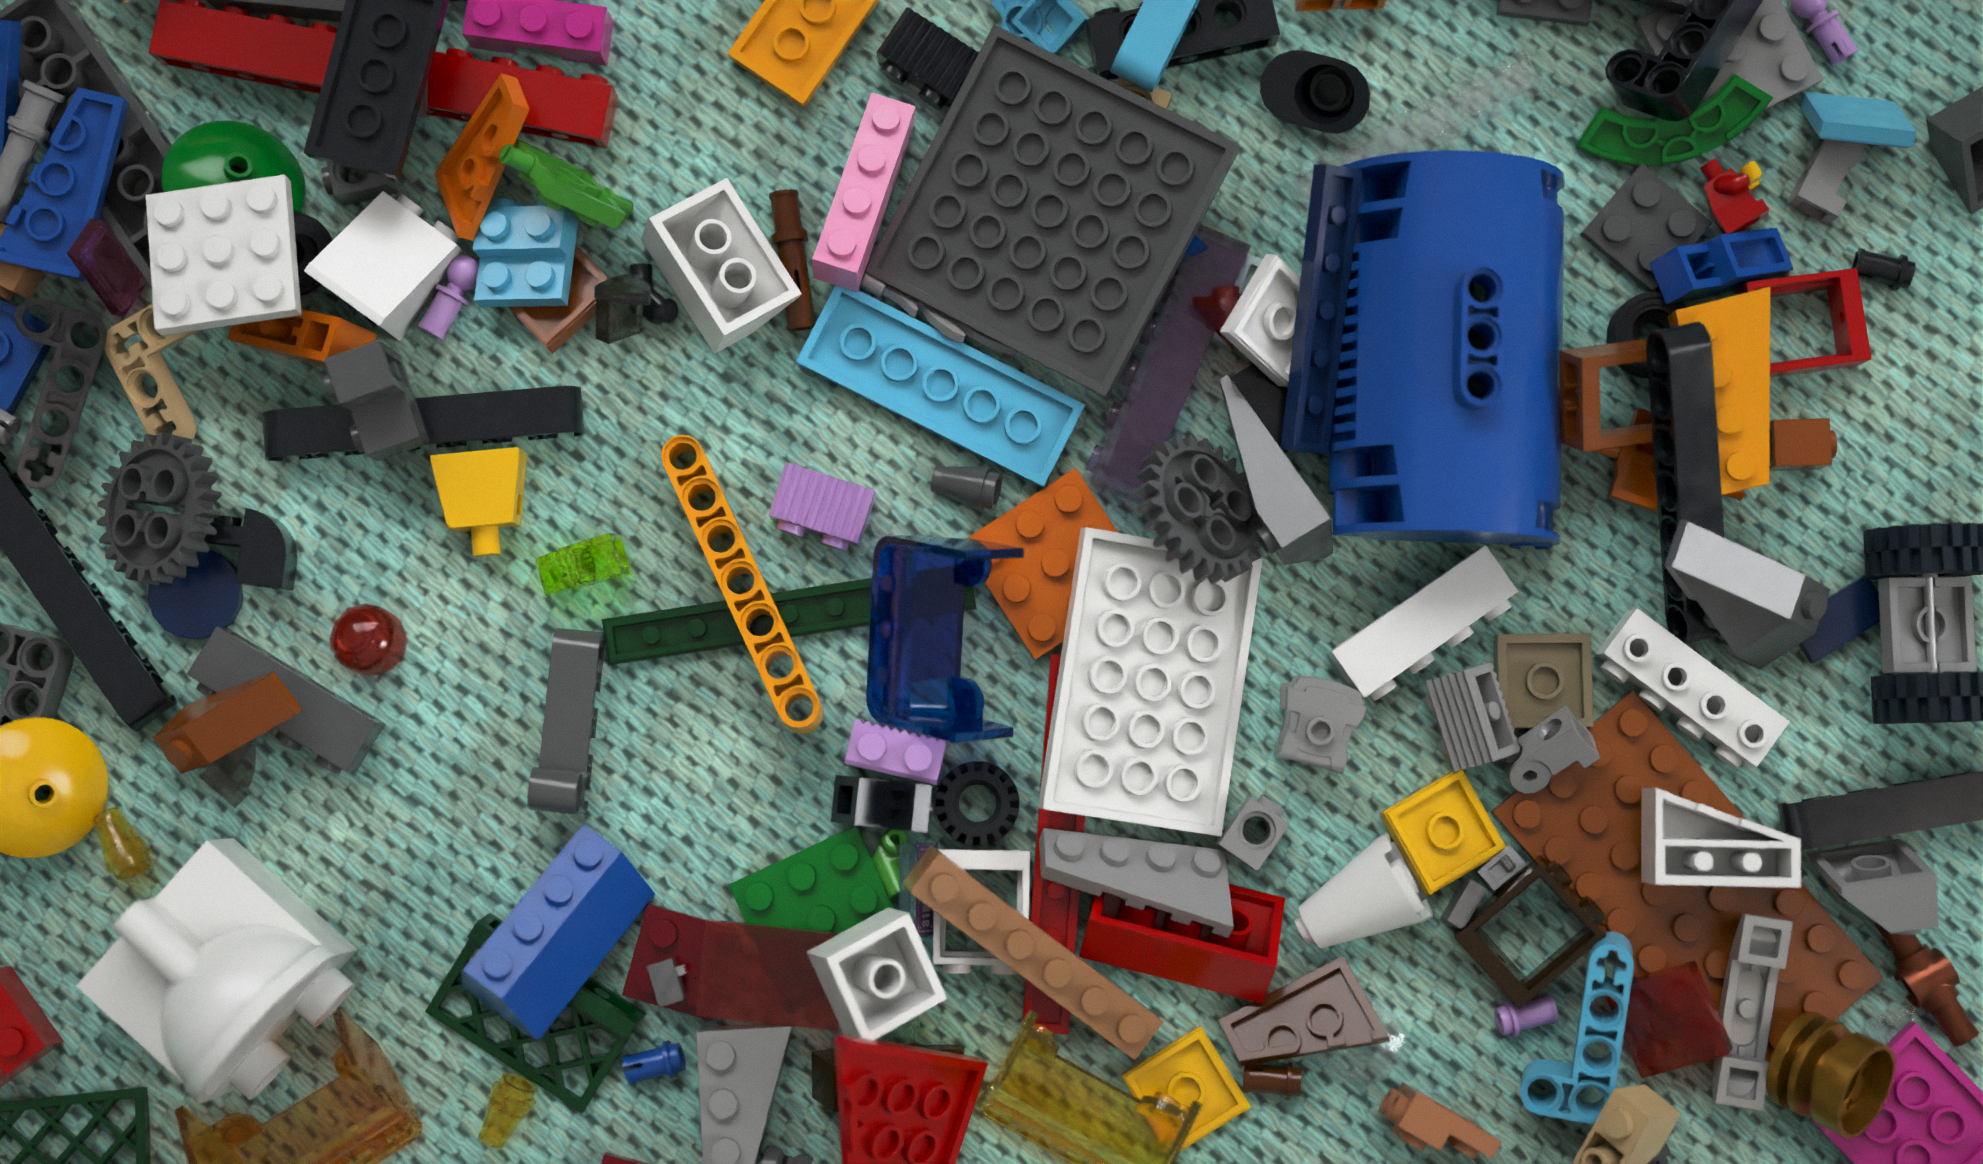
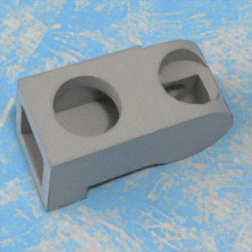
(1822, 178)
(1550, 749)

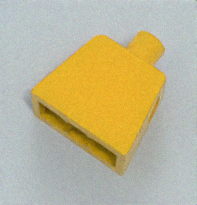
(481, 493)

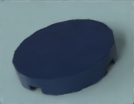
(199, 601)

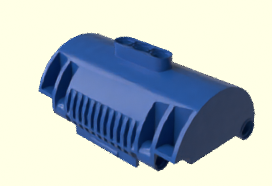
(1406, 435)

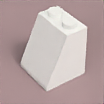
(387, 262)

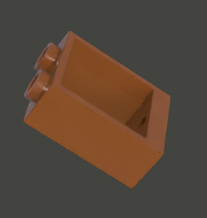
(1581, 396)

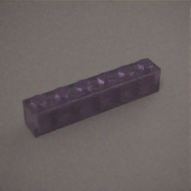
(1167, 368)

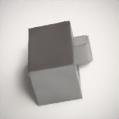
(1501, 869)
(667, 981)

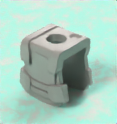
(1318, 721)

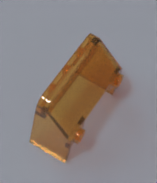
(347, 1121)

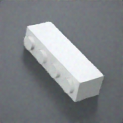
(1423, 623)

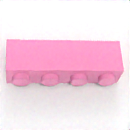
(864, 192)

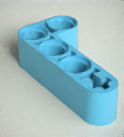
(1152, 41)
(1592, 1027)

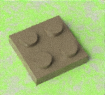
(1544, 675)

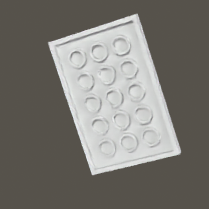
(1147, 688)

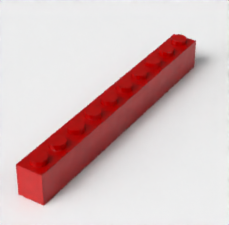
(297, 58)

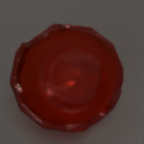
(368, 640)

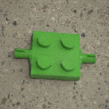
(566, 185)

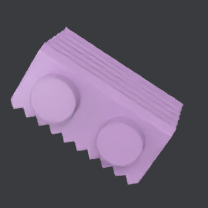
(822, 506)
(895, 751)

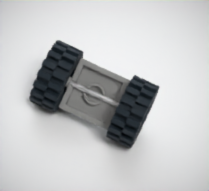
(1926, 622)

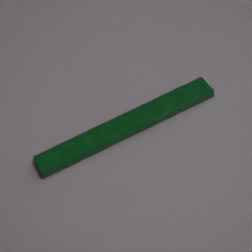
(714, 627)

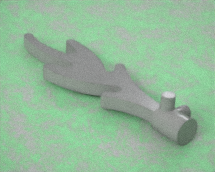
(945, 324)

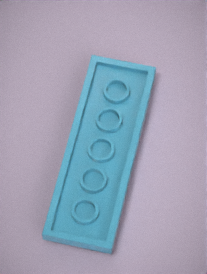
(940, 384)

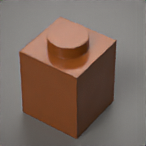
(1801, 444)

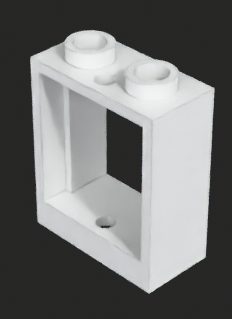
(961, 960)

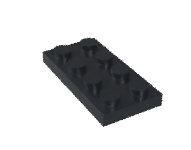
(375, 84)

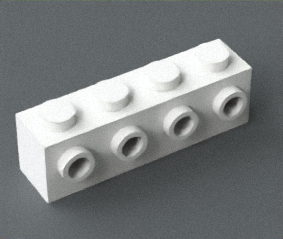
(1691, 689)

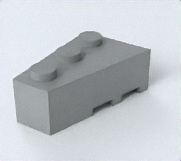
(738, 1088)

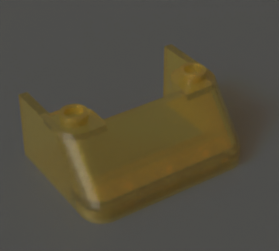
(1077, 1111)

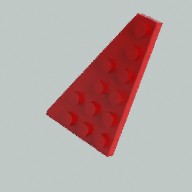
(903, 1101)

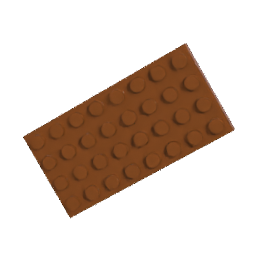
(1593, 830)

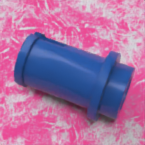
(656, 1063)

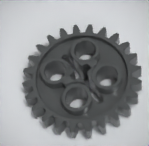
(1199, 509)
(155, 544)

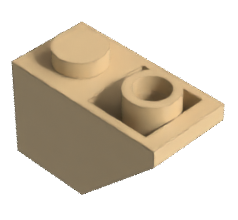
(1629, 1128)

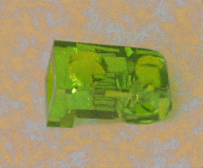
(583, 564)

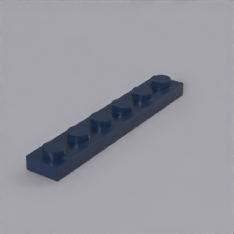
(1321, 308)

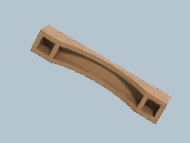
(1032, 952)

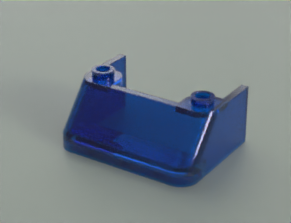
(920, 633)

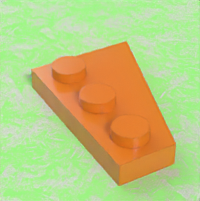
(473, 164)

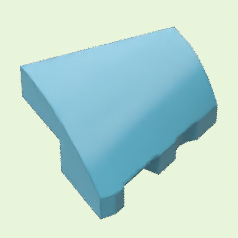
(1029, 18)

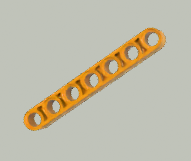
(730, 564)

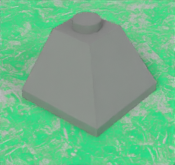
(1883, 883)

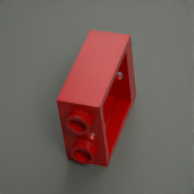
(1845, 312)

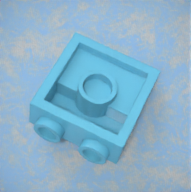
(524, 255)

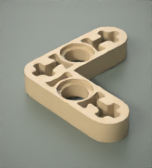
(144, 359)

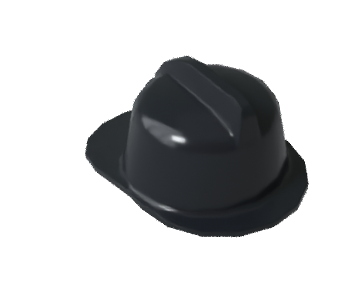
(1315, 91)

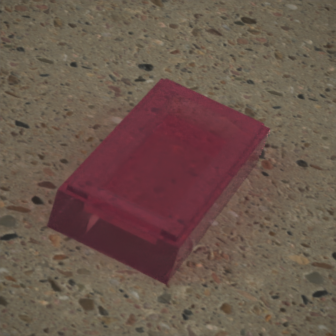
(107, 267)

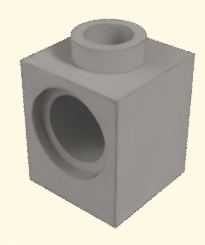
(1234, 841)

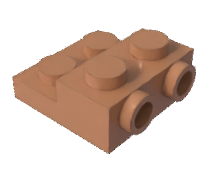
(1425, 1122)

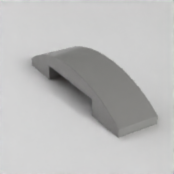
(1747, 1009)

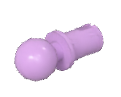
(1826, 29)
(449, 300)

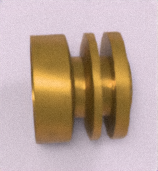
(1830, 1074)

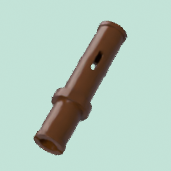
(791, 252)

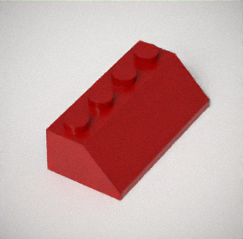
(1190, 953)

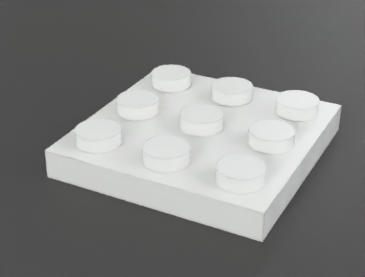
(223, 255)

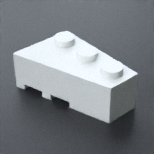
(1707, 847)

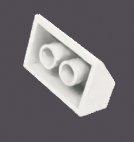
(719, 264)

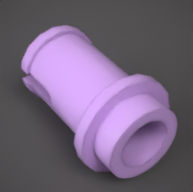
(1534, 1013)

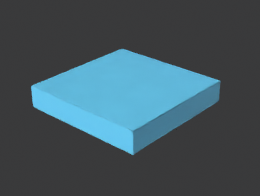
(1858, 120)

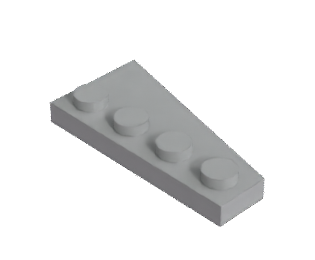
(1165, 876)

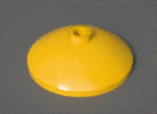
(55, 755)

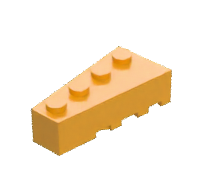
(1742, 383)

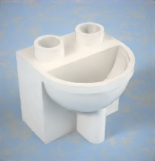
(220, 972)

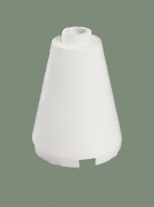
(1364, 898)

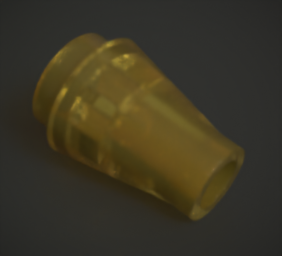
(121, 845)
(507, 1106)

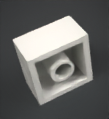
(877, 974)

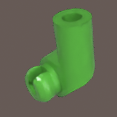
(888, 860)

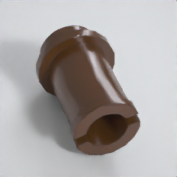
(1272, 1079)

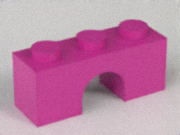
(564, 28)

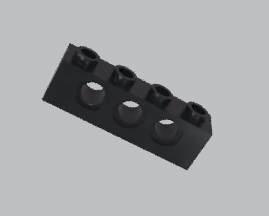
(1255, 30)

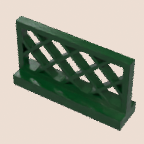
(592, 1001)
(139, 1124)

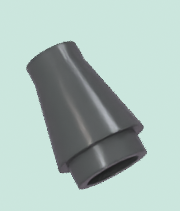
(969, 485)

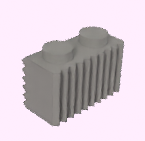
(1471, 717)

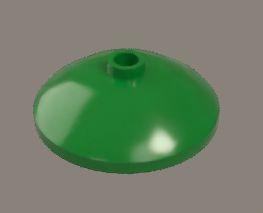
(209, 150)

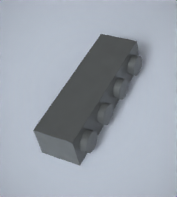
(327, 721)

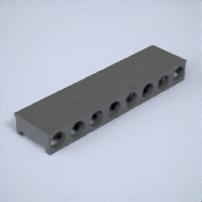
(66, 54)

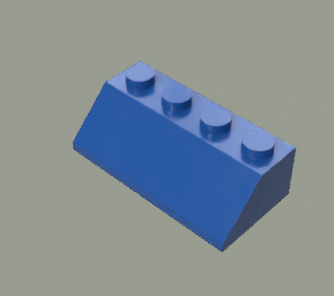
(558, 933)

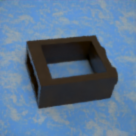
(1498, 965)

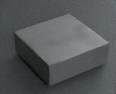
(1463, 903)

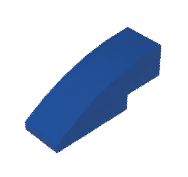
(1720, 265)

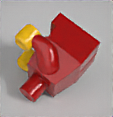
(1730, 196)

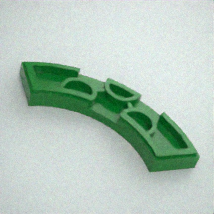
(1668, 142)

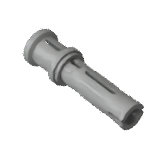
(27, 130)

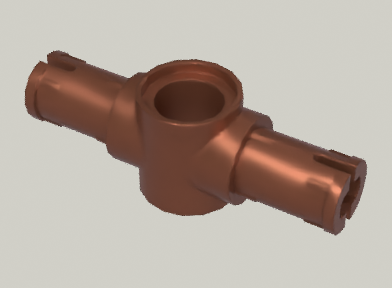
(1930, 984)

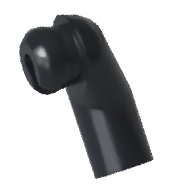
(660, 309)

